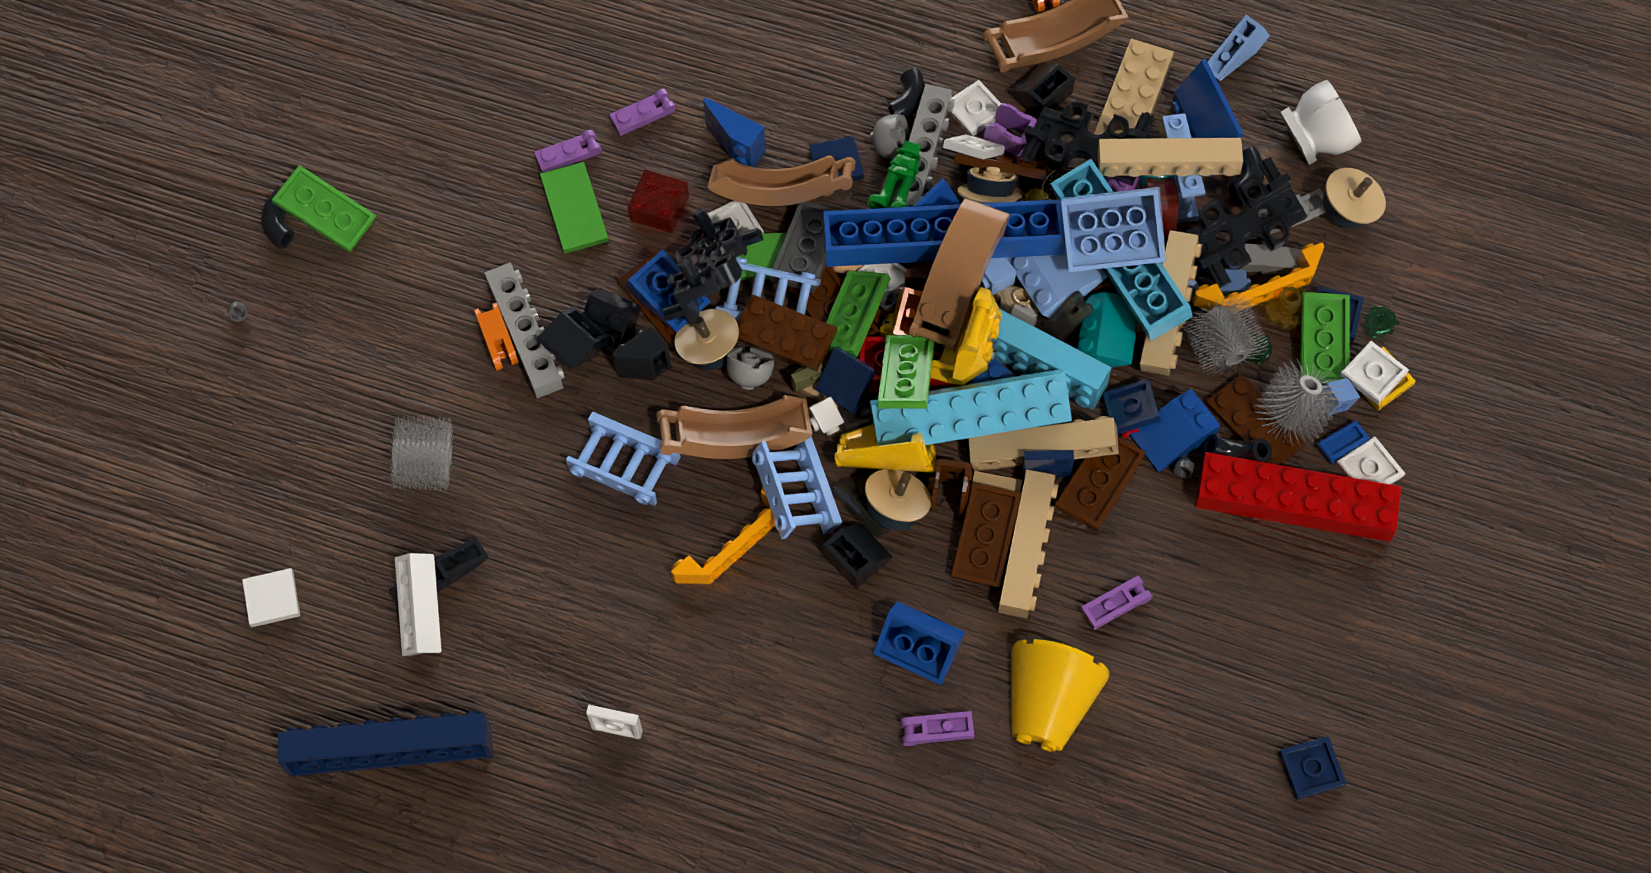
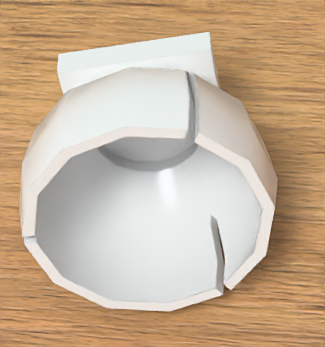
(1321, 123)

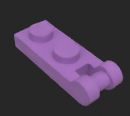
(642, 112)
(568, 152)
(1115, 603)
(938, 728)

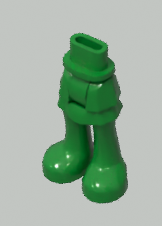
(902, 169)

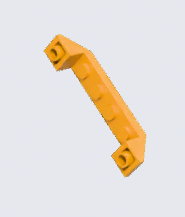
(1256, 294)
(689, 572)

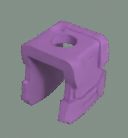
(1010, 118)

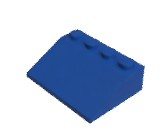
(1205, 106)

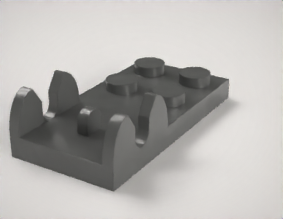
(804, 244)

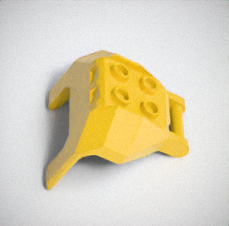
(974, 345)

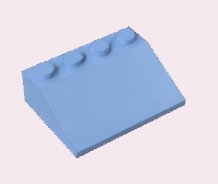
(1113, 229)
(1050, 282)

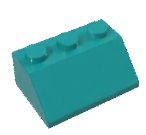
(1109, 330)

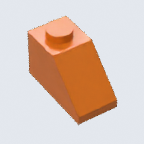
(905, 310)

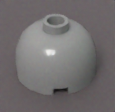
(889, 135)
(749, 368)

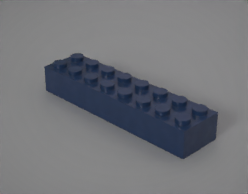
(385, 744)

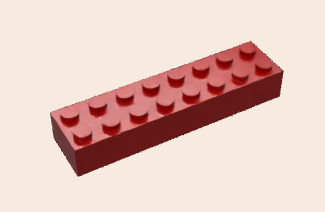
(1298, 497)

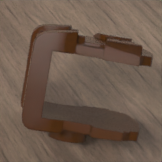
(942, 476)

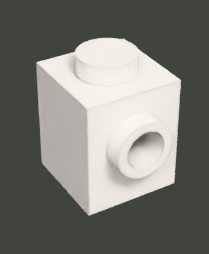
(825, 417)

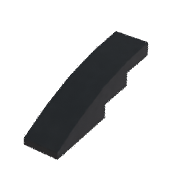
(453, 565)

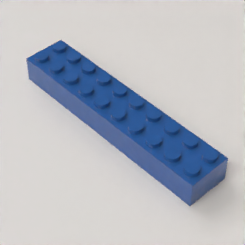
(918, 232)

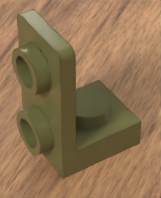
(805, 377)

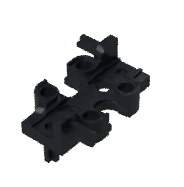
(1053, 124)
(1275, 197)
(702, 267)

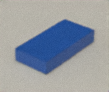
(1342, 442)

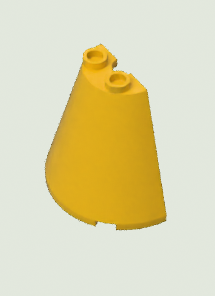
(860, 450)
(1051, 691)

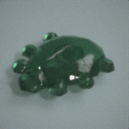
(1380, 321)
(1261, 357)

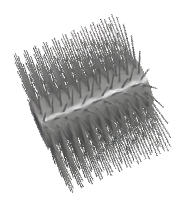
(1225, 334)
(1298, 402)
(421, 453)

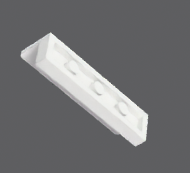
(417, 604)

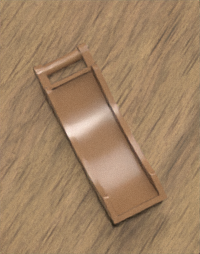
(1054, 32)
(780, 186)
(959, 271)
(735, 432)

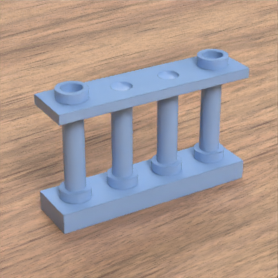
(1190, 185)
(805, 278)
(622, 436)
(814, 478)

